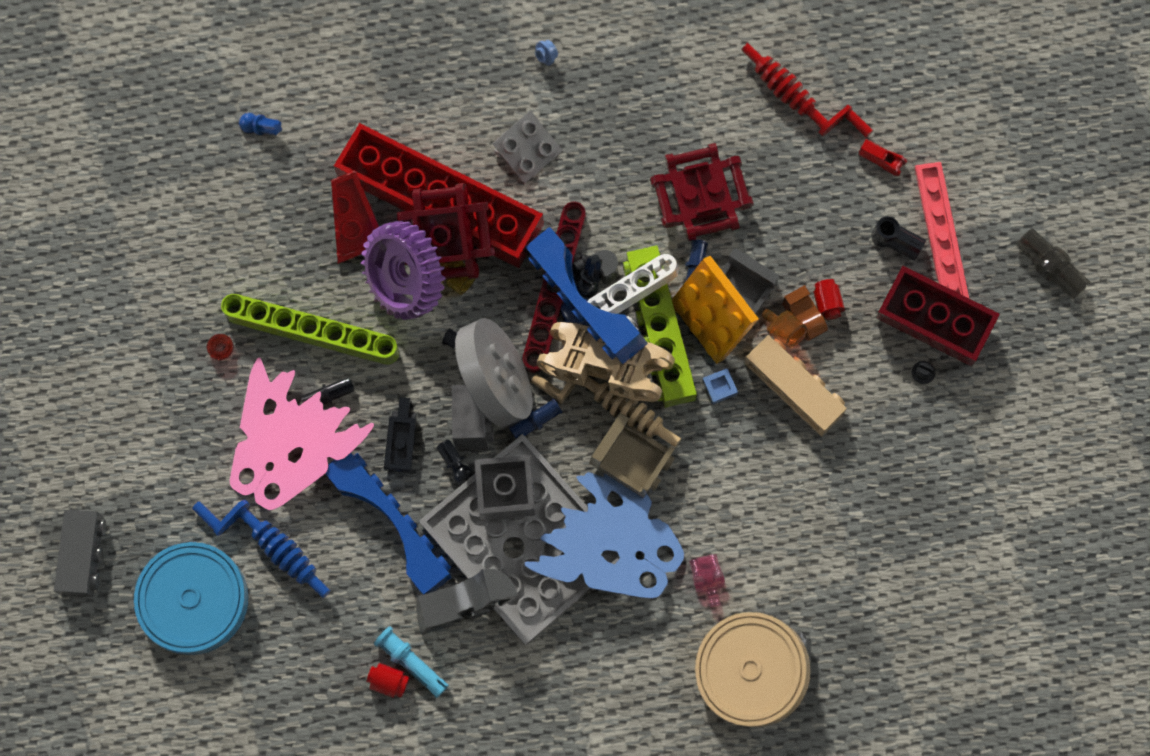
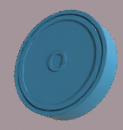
(191, 598)

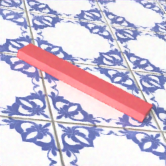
(940, 227)

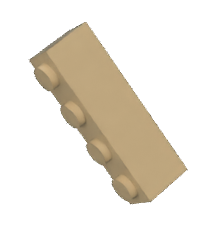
(795, 385)

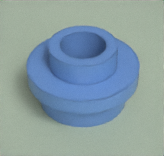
(546, 52)

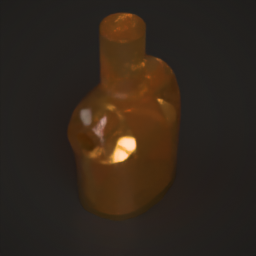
(785, 327)

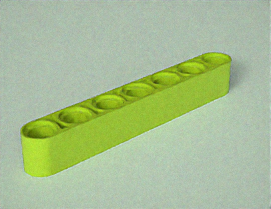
(302, 320)

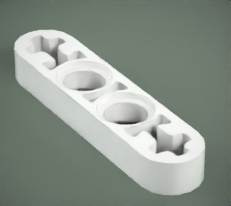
(634, 292)

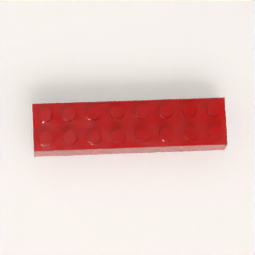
(394, 170)

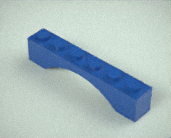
(616, 330)
(421, 564)

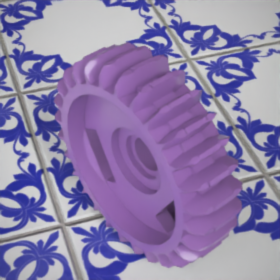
(384, 263)

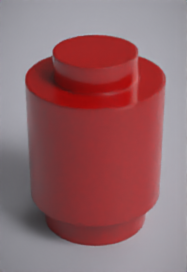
(828, 299)
(387, 680)

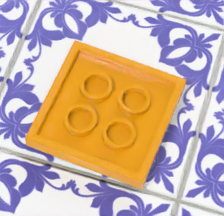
(714, 310)

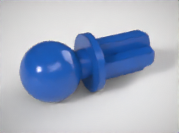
(259, 124)

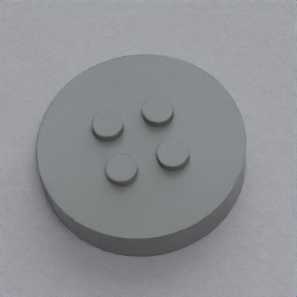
(493, 372)

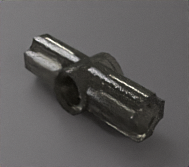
(1052, 263)

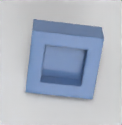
(720, 386)

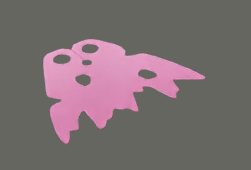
(279, 433)

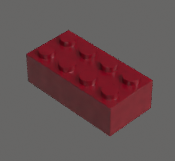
(937, 316)

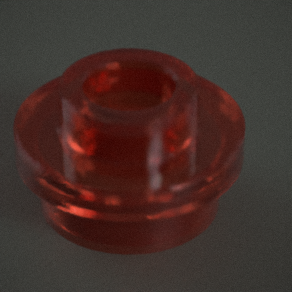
(220, 339)

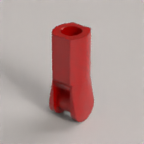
(878, 154)

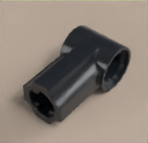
(900, 240)

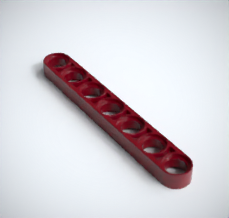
(549, 298)

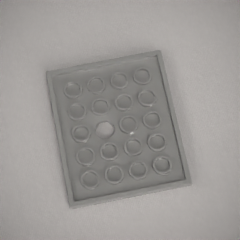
(480, 544)

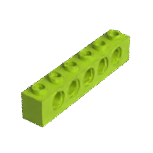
(683, 388)

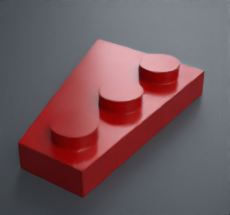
(352, 216)

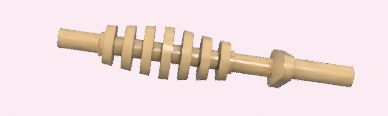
(619, 404)

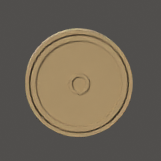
(752, 669)

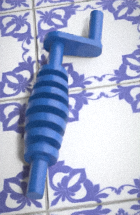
(275, 544)

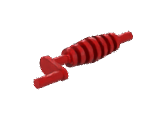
(786, 85)

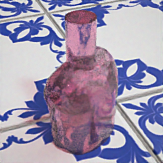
(708, 577)

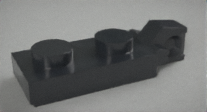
(401, 438)

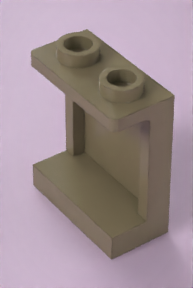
(632, 457)

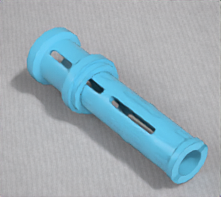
(401, 653)

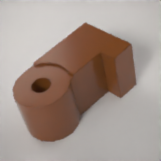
(804, 310)

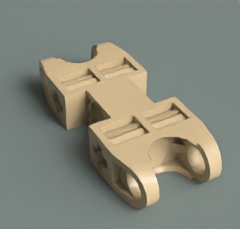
(586, 357)

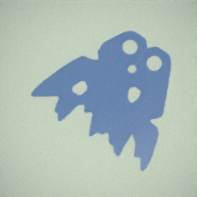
(613, 529)

